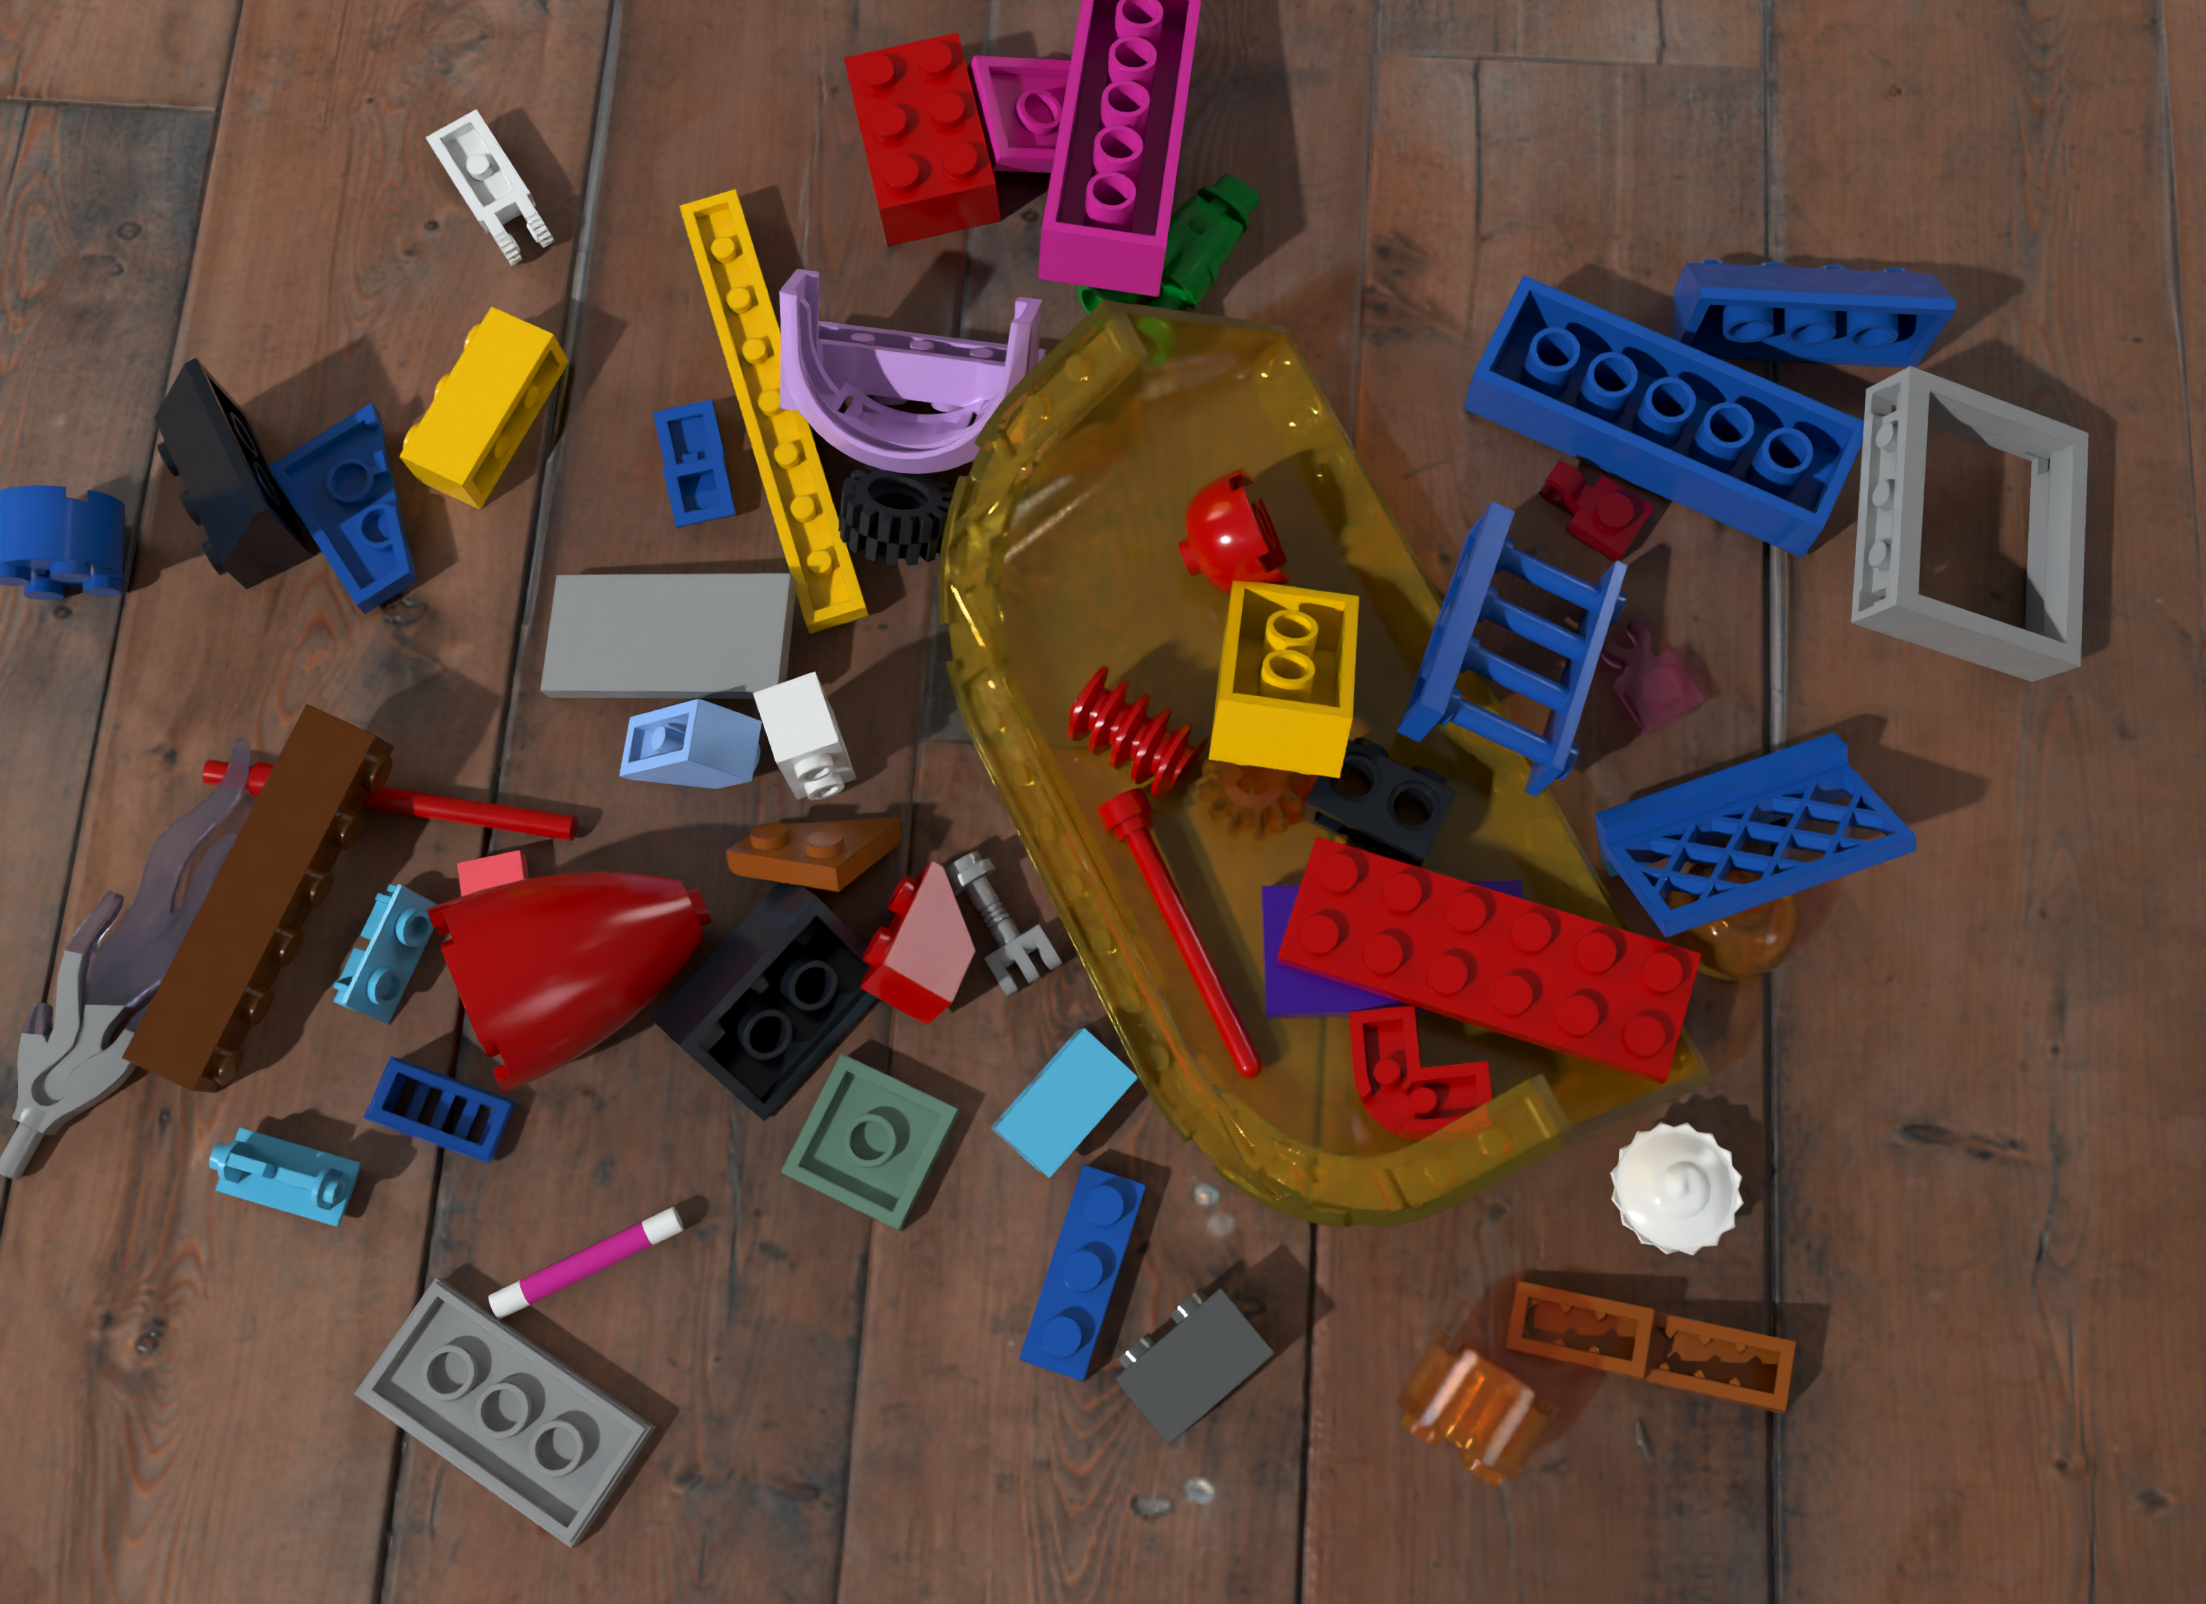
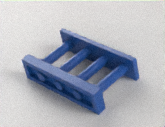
(1455, 650)

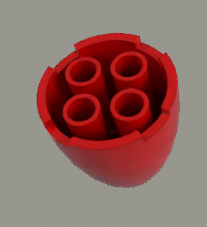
(564, 961)

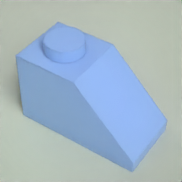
(692, 746)

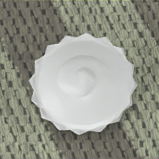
(1676, 1188)

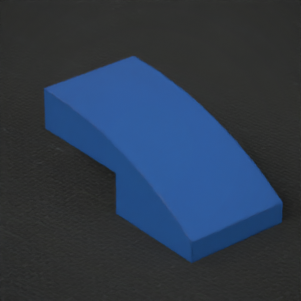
(695, 463)

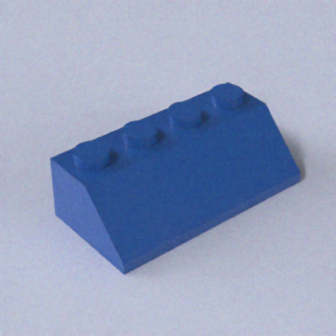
(1809, 313)

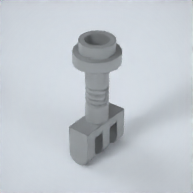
(970, 876)

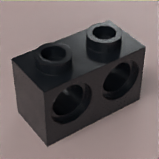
(1371, 818)

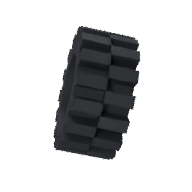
(894, 515)

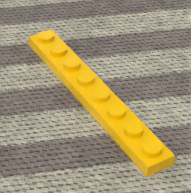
(779, 437)

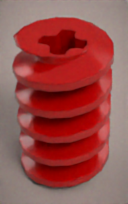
(1133, 734)

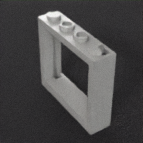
(1893, 518)

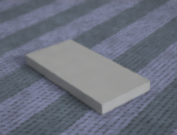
(668, 635)
(505, 1412)

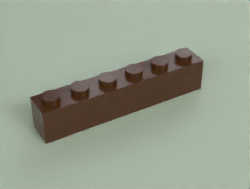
(260, 902)

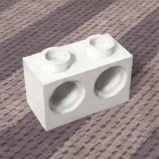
(805, 737)

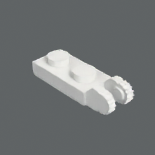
(487, 181)

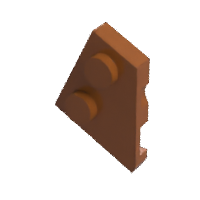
(814, 853)

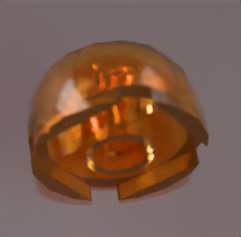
(1744, 943)

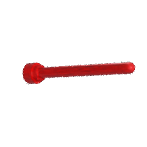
(1130, 821)

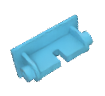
(397, 937)
(285, 1176)

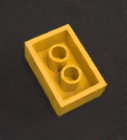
(1286, 679)

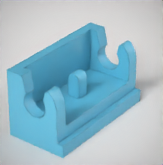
(1064, 1102)

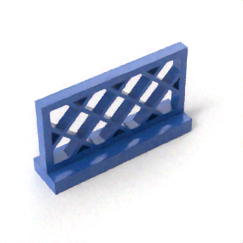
(1740, 806)

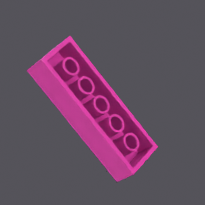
(1119, 145)

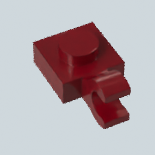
(1603, 515)

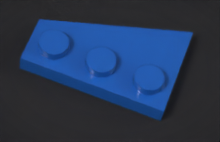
(352, 506)

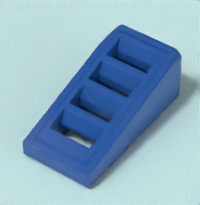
(391, 1086)

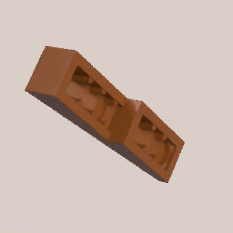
(1652, 1346)

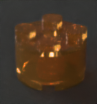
(1475, 1409)

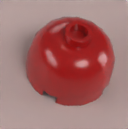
(1231, 536)

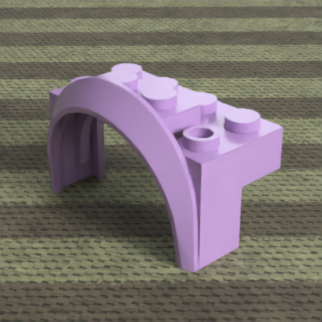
(958, 376)

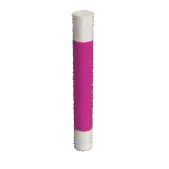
(585, 1263)

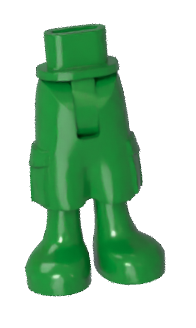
(1198, 244)

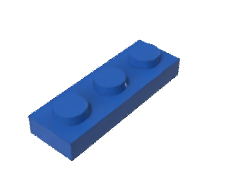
(1083, 1273)

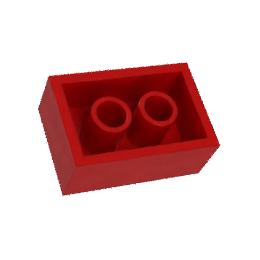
(923, 139)

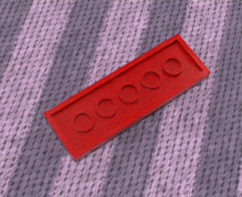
(1490, 959)

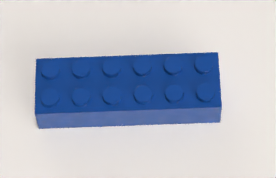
(1665, 416)

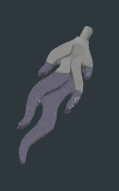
(72, 1064)

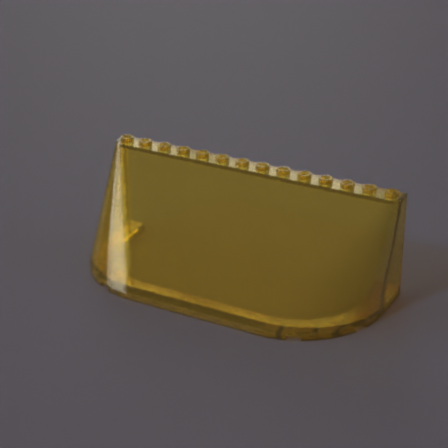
(1073, 563)

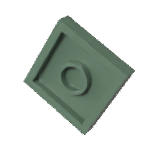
(870, 1142)

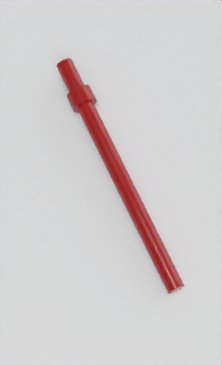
(431, 806)

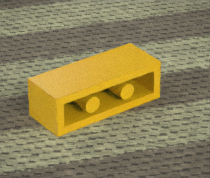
(484, 407)

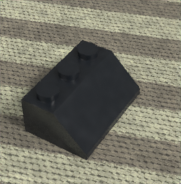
(227, 480)
(771, 998)

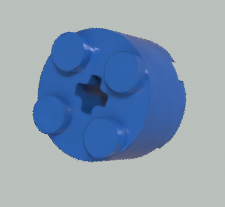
(61, 542)

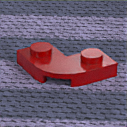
(1395, 1086)

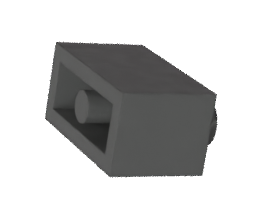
(1192, 1363)

